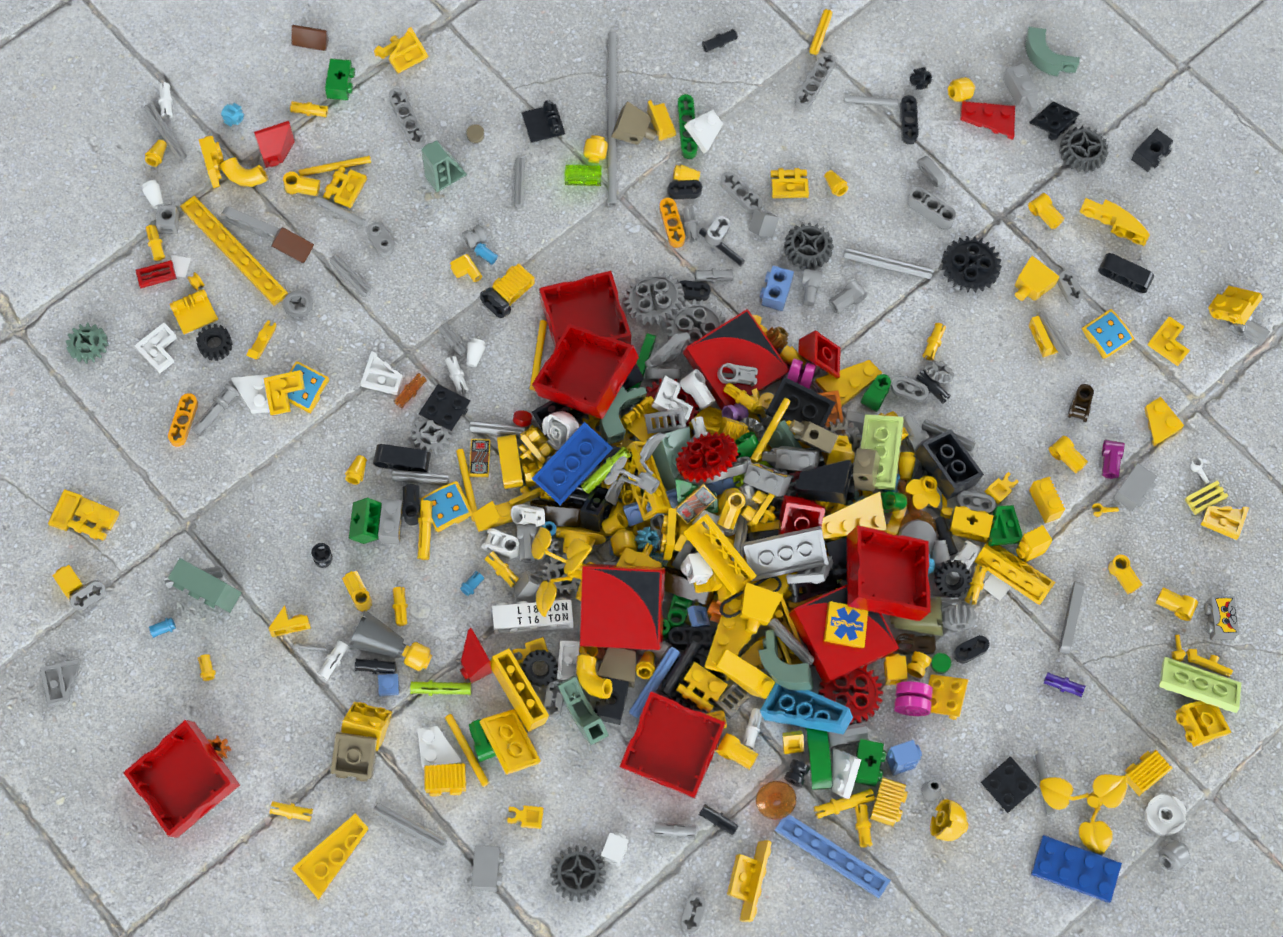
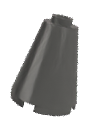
(376, 637)

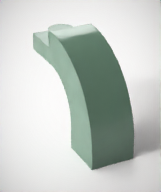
(1044, 57)
(611, 426)
(786, 675)
(580, 710)

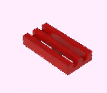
(156, 277)

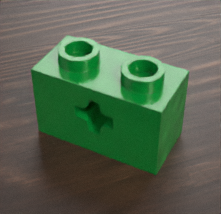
(339, 78)
(365, 520)
(871, 751)

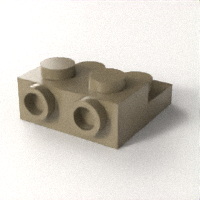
(353, 756)

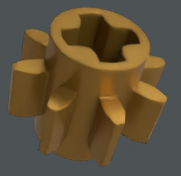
(777, 337)

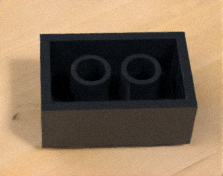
(804, 403)
(949, 464)

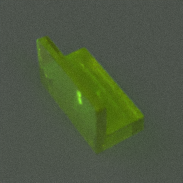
(583, 175)

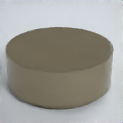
(475, 133)

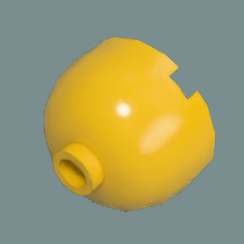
(949, 821)

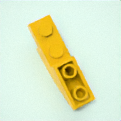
(1123, 222)

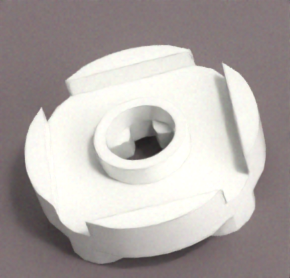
(1167, 804)

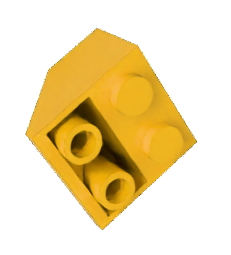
(367, 721)

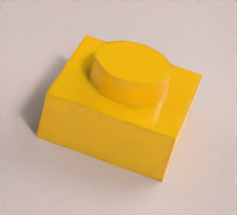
(793, 742)

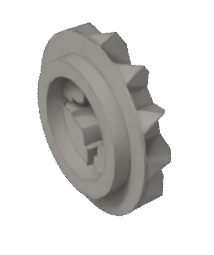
(294, 298)
(944, 375)
(754, 426)

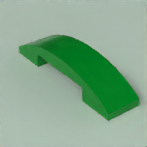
(819, 759)

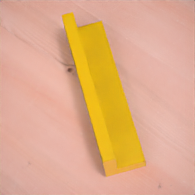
(658, 500)
(717, 555)
(1015, 572)

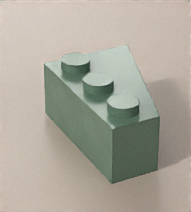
(440, 166)
(666, 455)
(204, 585)

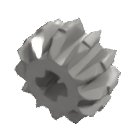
(959, 617)

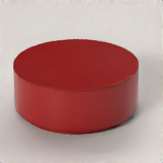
(522, 418)

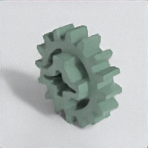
(82, 350)

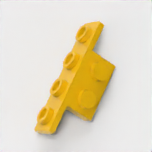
(747, 879)

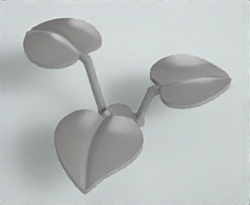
(644, 480)

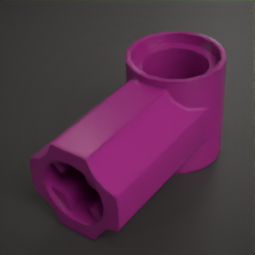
(1112, 453)

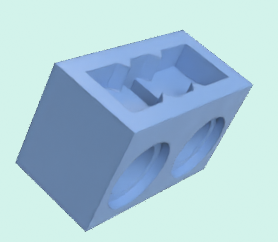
(780, 289)
(903, 757)

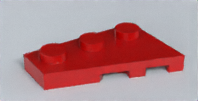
(992, 116)

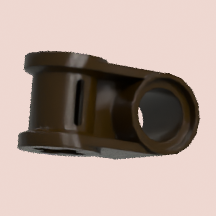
(1080, 405)

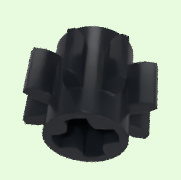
(920, 78)
(578, 496)

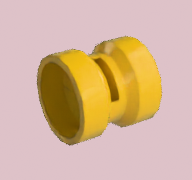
(918, 664)

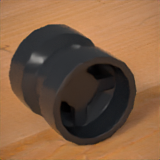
(320, 551)
(797, 772)

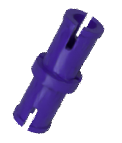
(1064, 684)

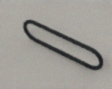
(738, 594)

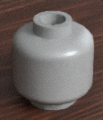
(1174, 856)

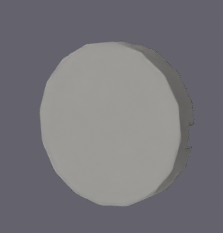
(920, 530)

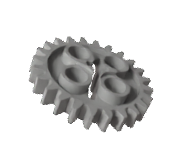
(667, 295)
(710, 320)

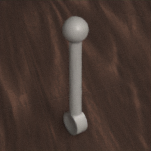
(328, 648)

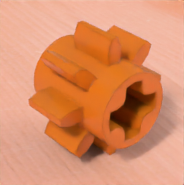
(714, 611)
(220, 744)

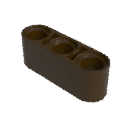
(561, 515)
(678, 584)

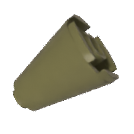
(930, 624)

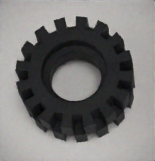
(209, 333)
(958, 588)
(544, 656)

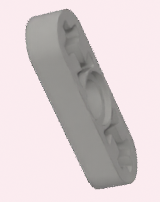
(739, 184)

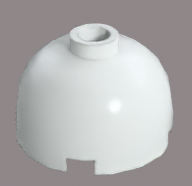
(559, 428)

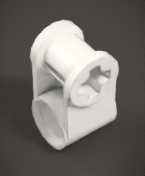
(498, 543)

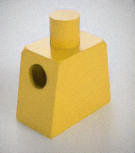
(1035, 280)
(758, 606)

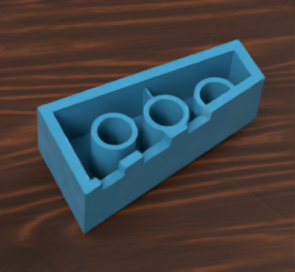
(805, 710)

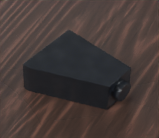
(825, 483)

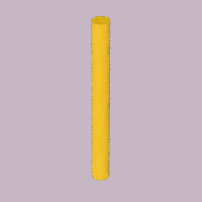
(334, 166)
(538, 351)
(770, 430)
(466, 480)
(467, 750)

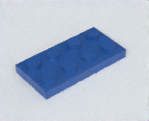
(572, 463)
(1076, 869)

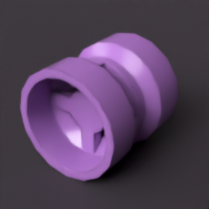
(737, 412)

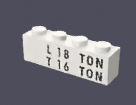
(527, 618)

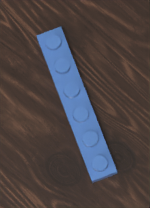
(634, 515)
(833, 855)

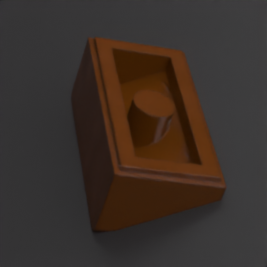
(309, 37)
(292, 245)

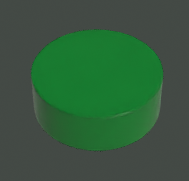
(940, 663)

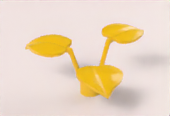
(575, 553)
(1107, 790)

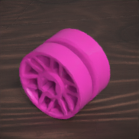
(802, 376)
(913, 698)

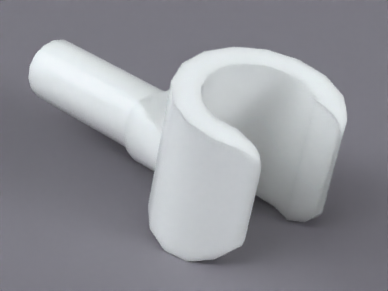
(1198, 468)

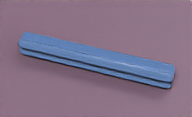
(654, 681)

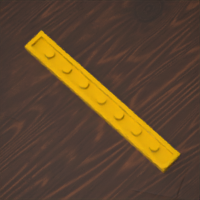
(234, 250)

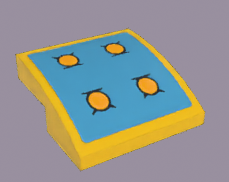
(1107, 333)
(314, 385)
(448, 506)

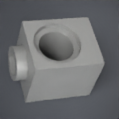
(170, 225)

